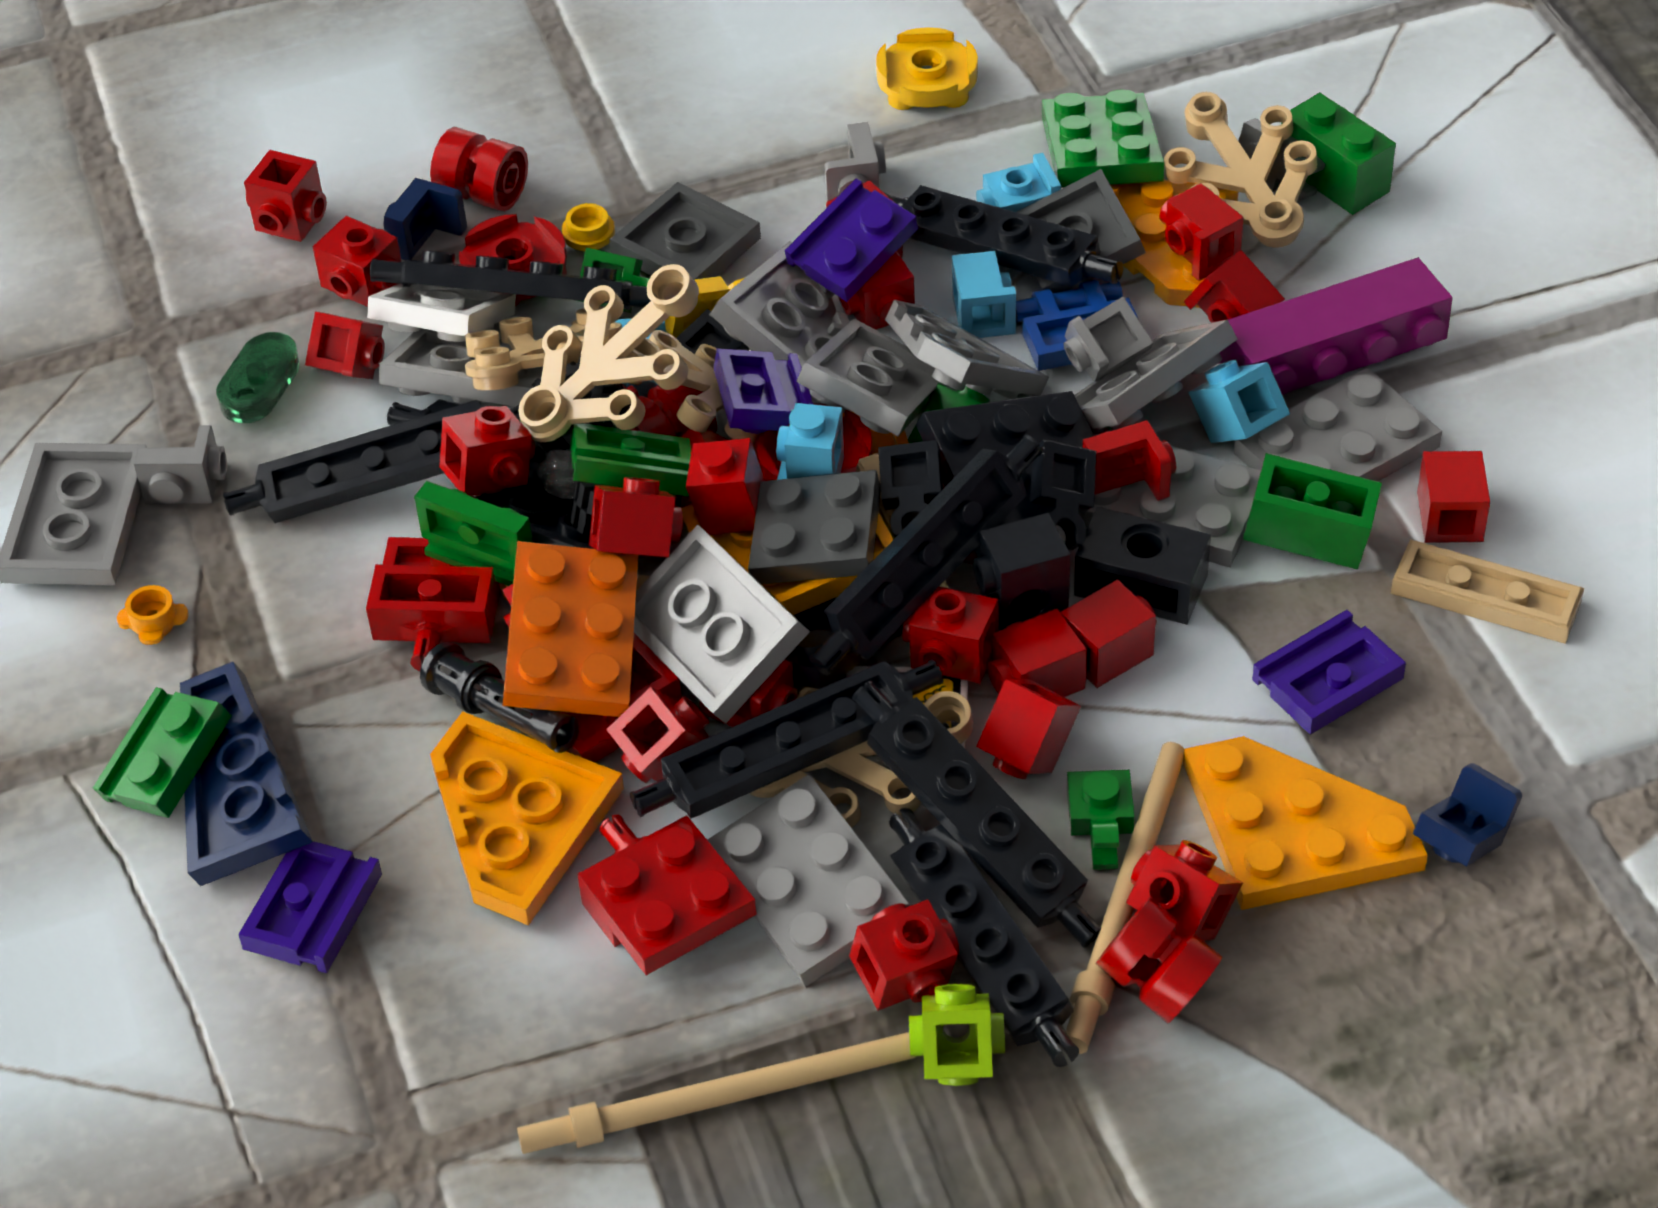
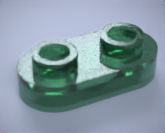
(258, 377)

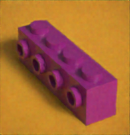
(1344, 325)

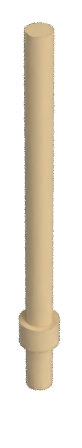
(1094, 986)
(588, 1123)

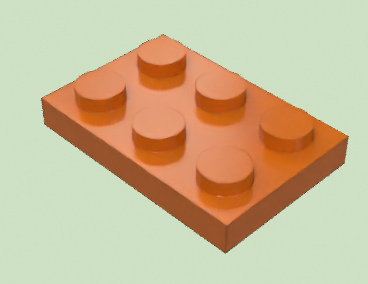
(571, 630)

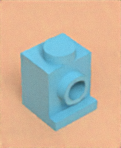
(1019, 185)
(983, 295)
(811, 442)

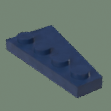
(240, 797)

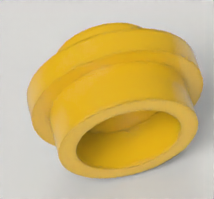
(588, 227)

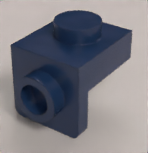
(421, 211)
(1470, 819)

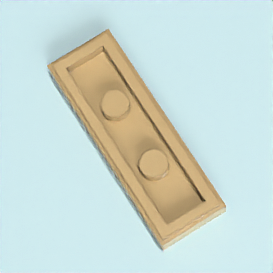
(1487, 591)

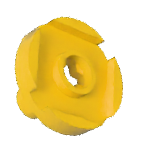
(945, 84)

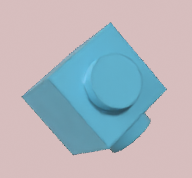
(1238, 401)

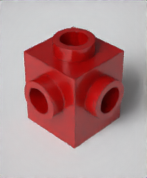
(285, 195)
(346, 256)
(486, 450)
(954, 632)
(655, 729)
(1186, 886)
(904, 953)

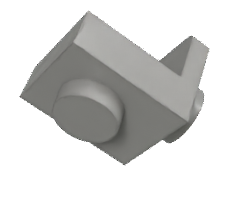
(864, 162)
(1106, 340)
(182, 473)

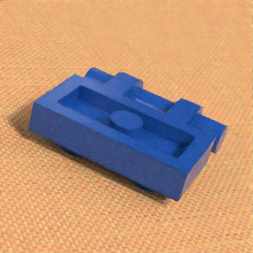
(1048, 315)

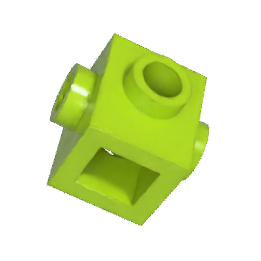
(963, 1058)

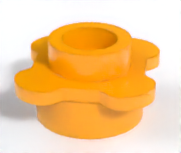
(151, 613)

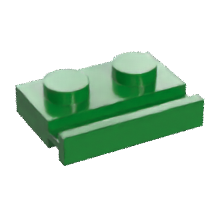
(610, 454)
(470, 530)
(162, 752)

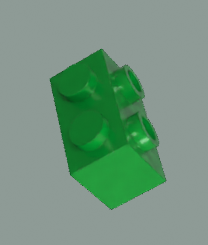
(1354, 153)
(1312, 511)

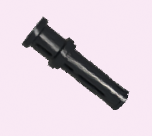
(550, 727)

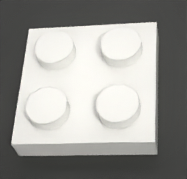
(440, 309)

